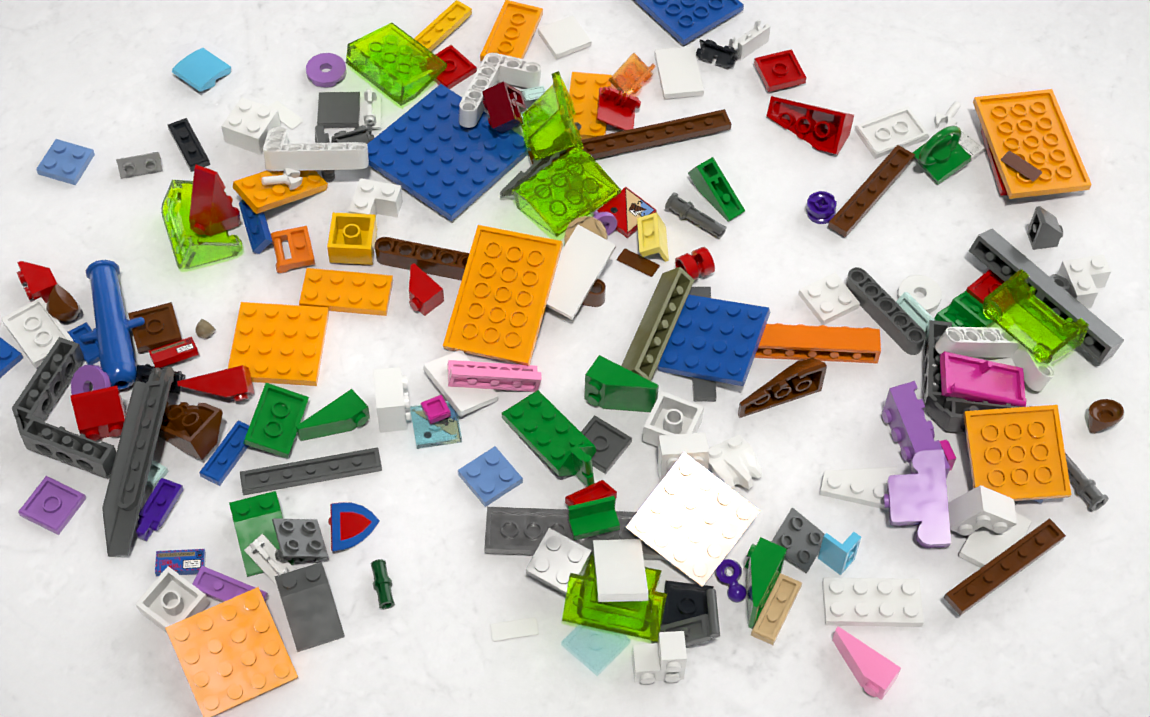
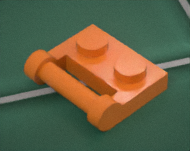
(299, 246)

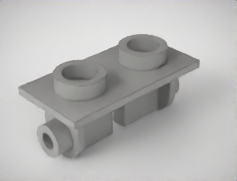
(139, 165)

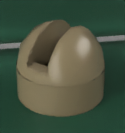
(204, 329)

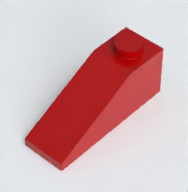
(228, 383)

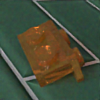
(631, 74)

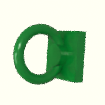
(942, 154)

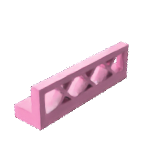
(493, 376)

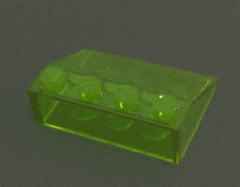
(394, 62)
(565, 191)

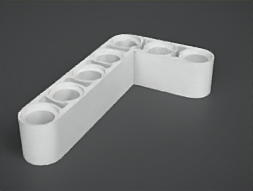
(492, 70)
(312, 156)
(998, 344)

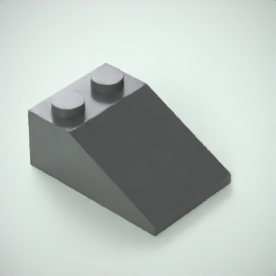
(309, 606)

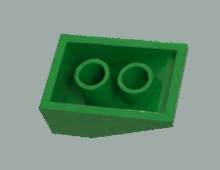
(618, 388)
(251, 519)
(764, 567)

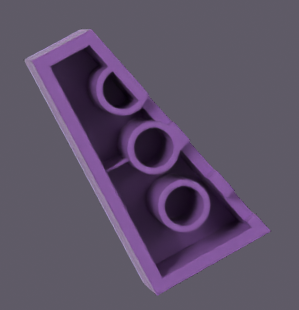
(908, 422)

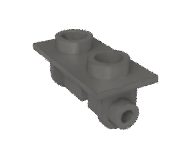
(360, 134)

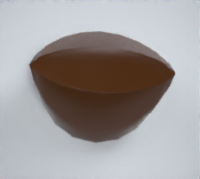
(62, 305)
(1104, 414)

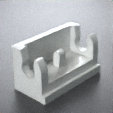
(751, 40)

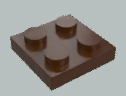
(159, 327)

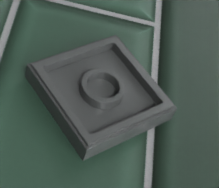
(338, 109)
(609, 443)

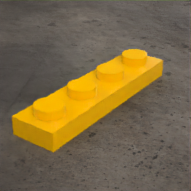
(444, 25)

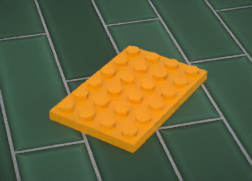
(1036, 132)
(503, 295)

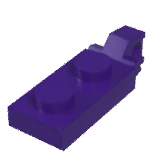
(158, 507)

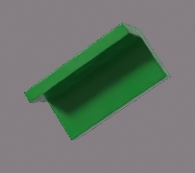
(593, 518)

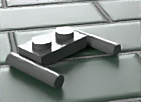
(698, 628)

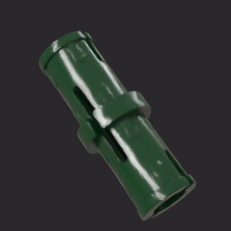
(382, 584)

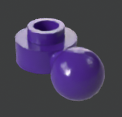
(736, 591)

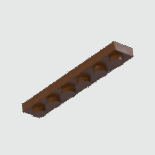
(871, 191)
(1004, 566)

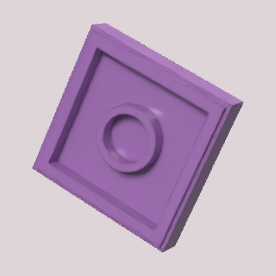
(52, 505)

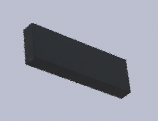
(188, 144)

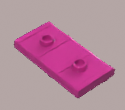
(981, 380)

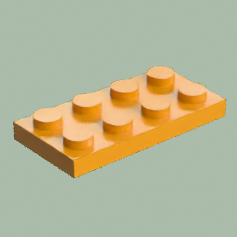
(513, 30)
(584, 94)
(266, 197)
(347, 291)

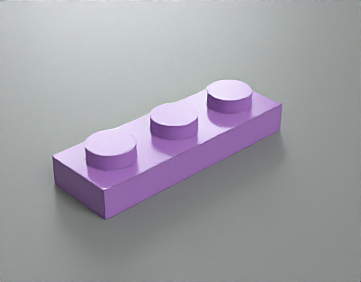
(221, 586)

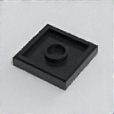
(684, 601)

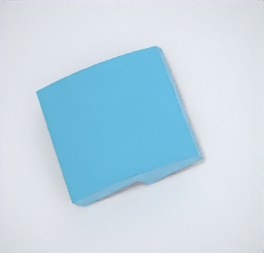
(201, 69)

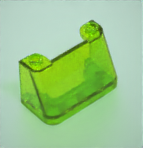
(187, 246)
(1032, 321)

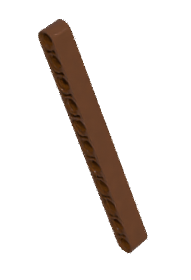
(447, 263)

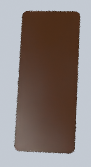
(1021, 166)
(638, 262)

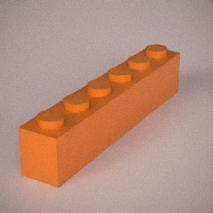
(820, 342)

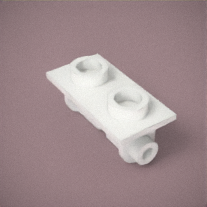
(370, 109)
(264, 556)

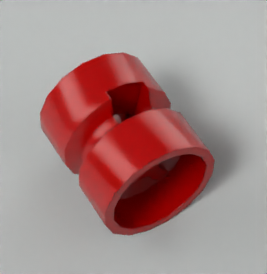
(697, 264)

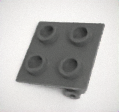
(800, 539)
(299, 540)

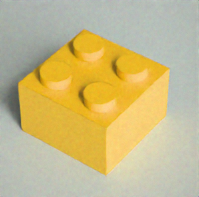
(352, 238)

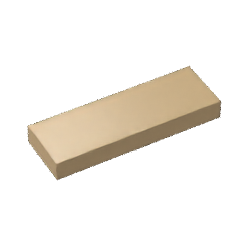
(776, 609)

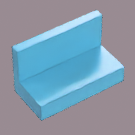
(839, 555)

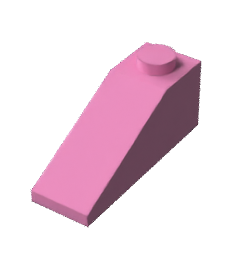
(869, 667)

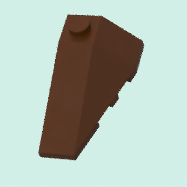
(795, 382)
(191, 427)

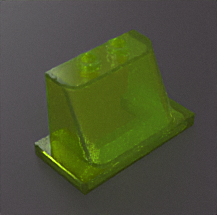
(550, 122)
(629, 618)

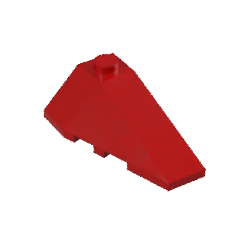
(817, 125)
(210, 206)

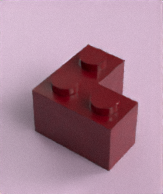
(504, 106)

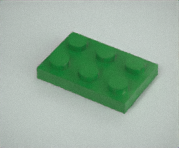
(276, 420)

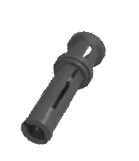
(687, 211)
(1085, 486)

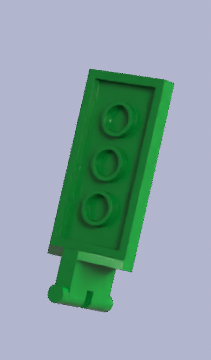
(552, 437)

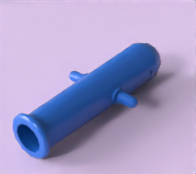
(111, 324)

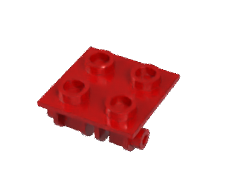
(616, 108)

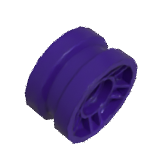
(821, 207)

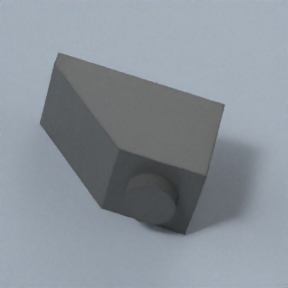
(1044, 230)

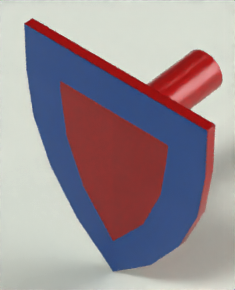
(350, 524)

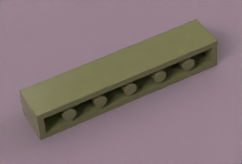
(658, 323)

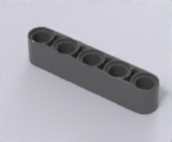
(885, 311)

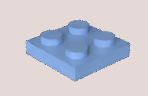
(65, 162)
(490, 476)

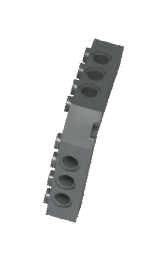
(38, 400)
(943, 409)

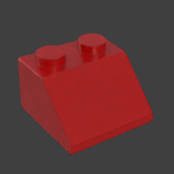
(99, 413)

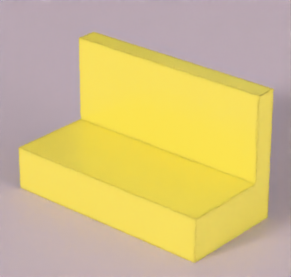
(652, 236)

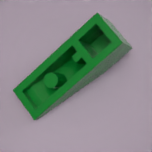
(716, 189)
(337, 417)

